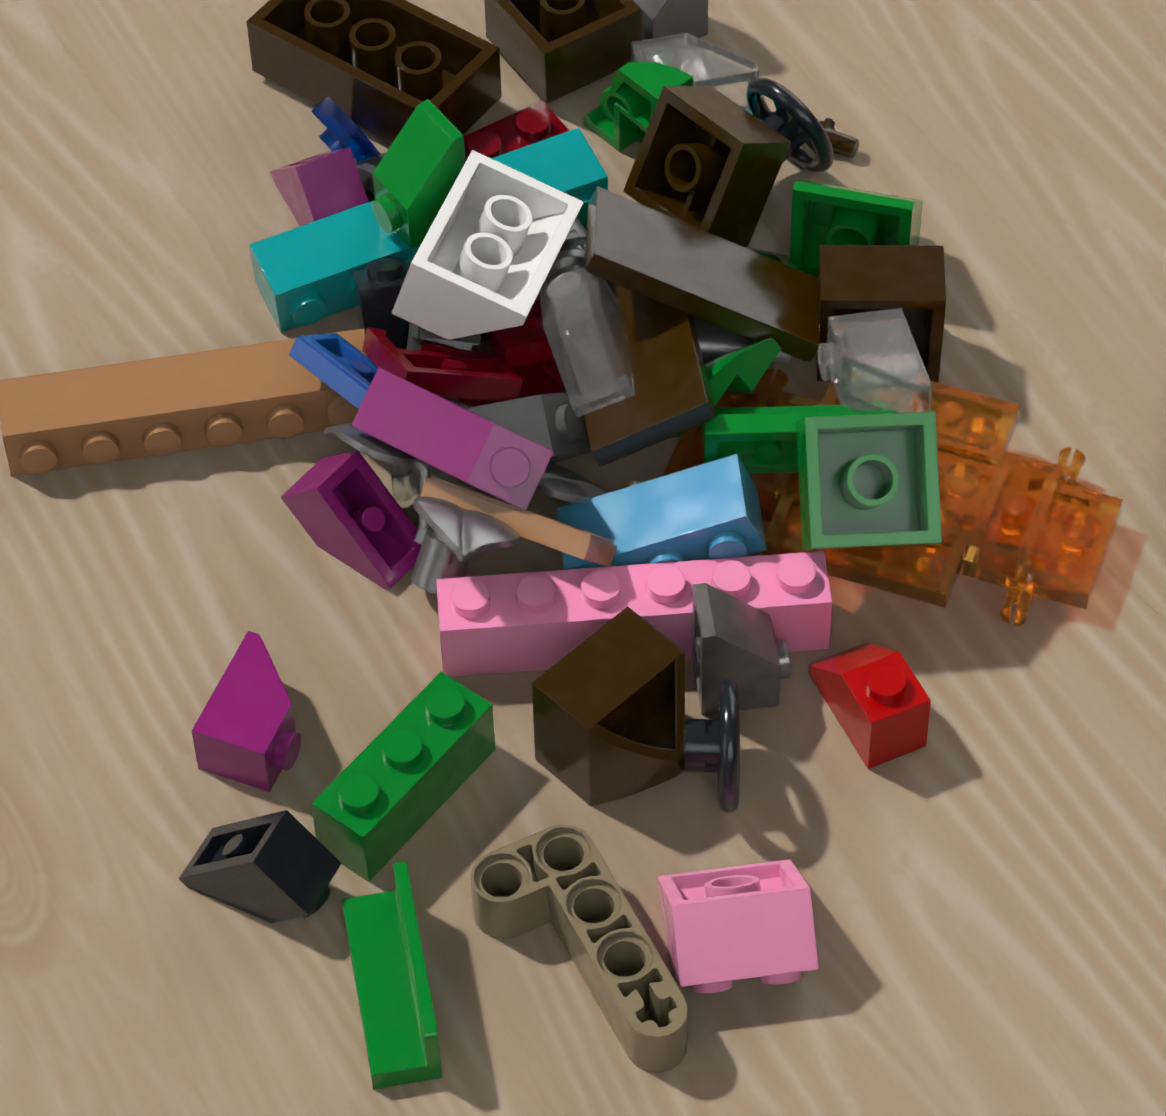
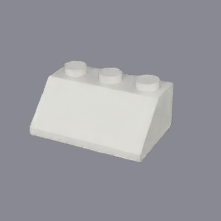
(486, 251)

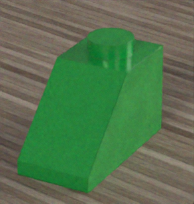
(417, 174)

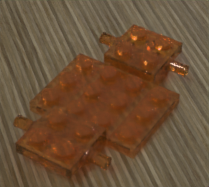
(1000, 511)

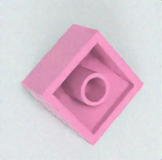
(738, 925)

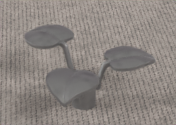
(457, 532)

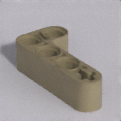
(596, 949)

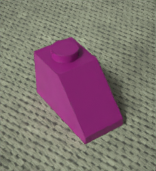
(320, 185)
(355, 518)
(248, 721)

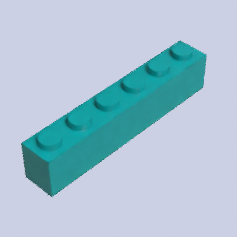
(311, 267)

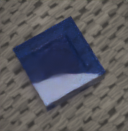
(342, 131)

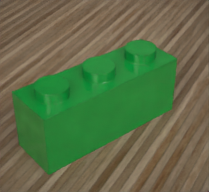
(404, 775)

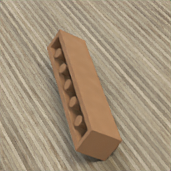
(165, 406)

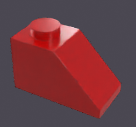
(875, 701)

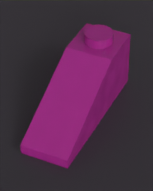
(452, 438)

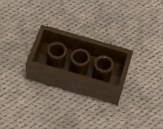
(375, 60)

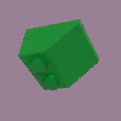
(847, 216)

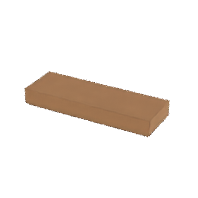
(527, 523)

